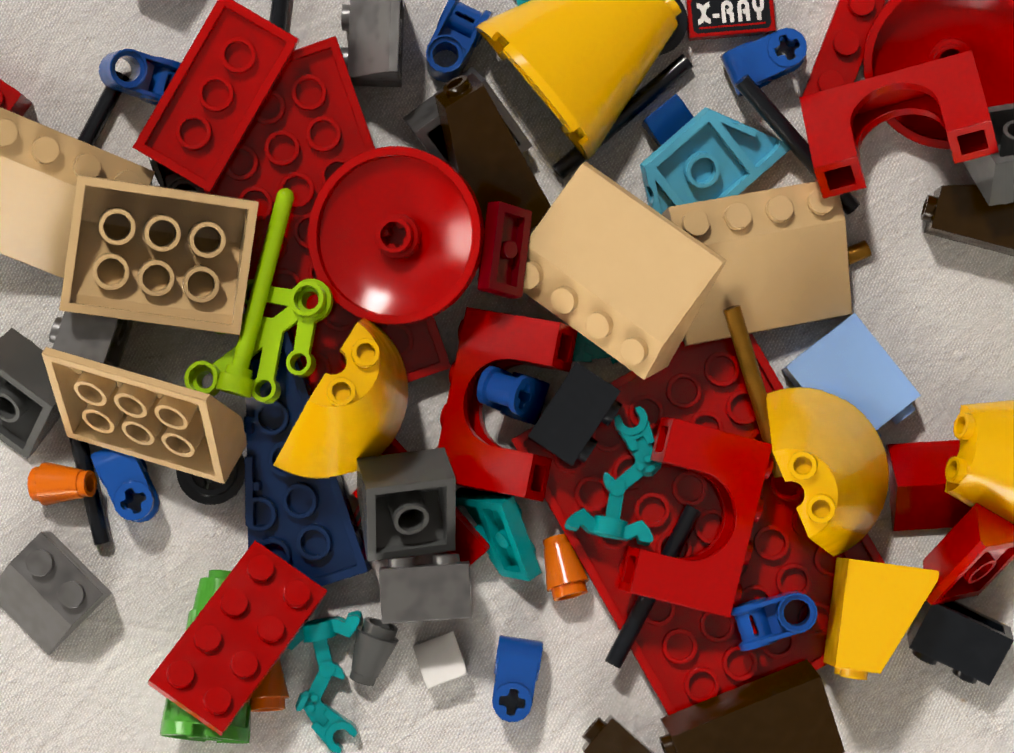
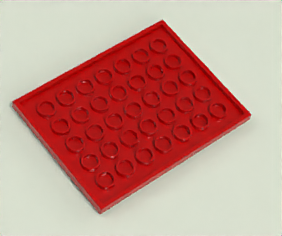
(680, 648)

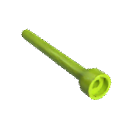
(237, 377)

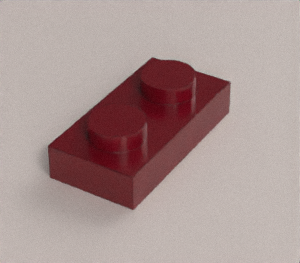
(504, 250)

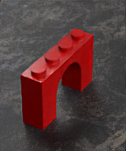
(938, 89)
(502, 342)
(737, 472)

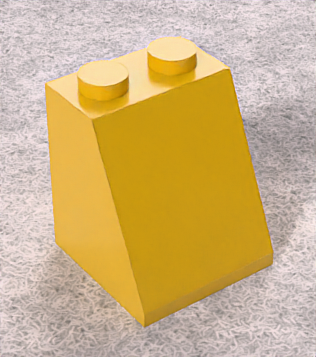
(871, 613)

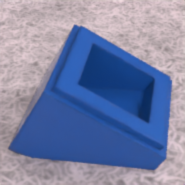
(667, 120)

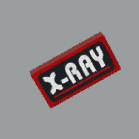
(729, 18)

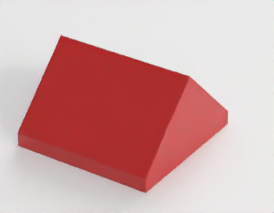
(919, 486)
(970, 555)

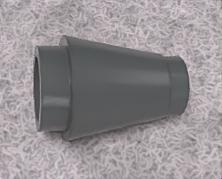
(372, 649)

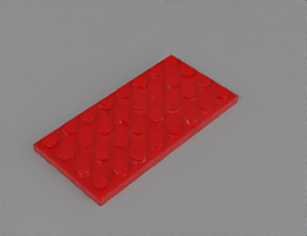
(297, 143)

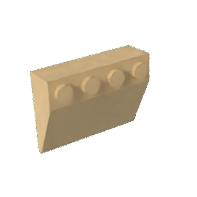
(40, 186)
(158, 255)
(781, 256)
(618, 271)
(145, 416)

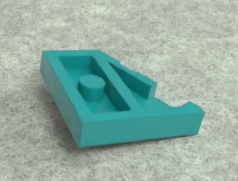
(502, 527)

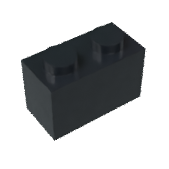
(575, 414)
(960, 640)

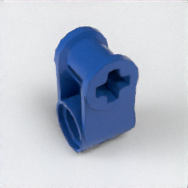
(456, 34)
(761, 60)
(148, 74)
(512, 394)
(124, 476)
(770, 619)
(518, 669)

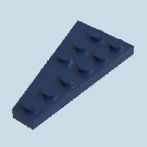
(289, 514)

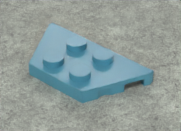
(707, 161)

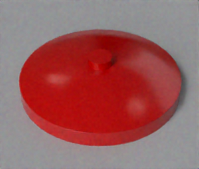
(929, 30)
(396, 235)

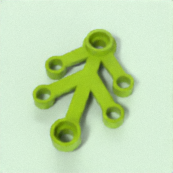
(271, 339)

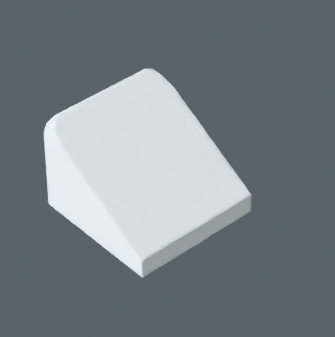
(440, 660)

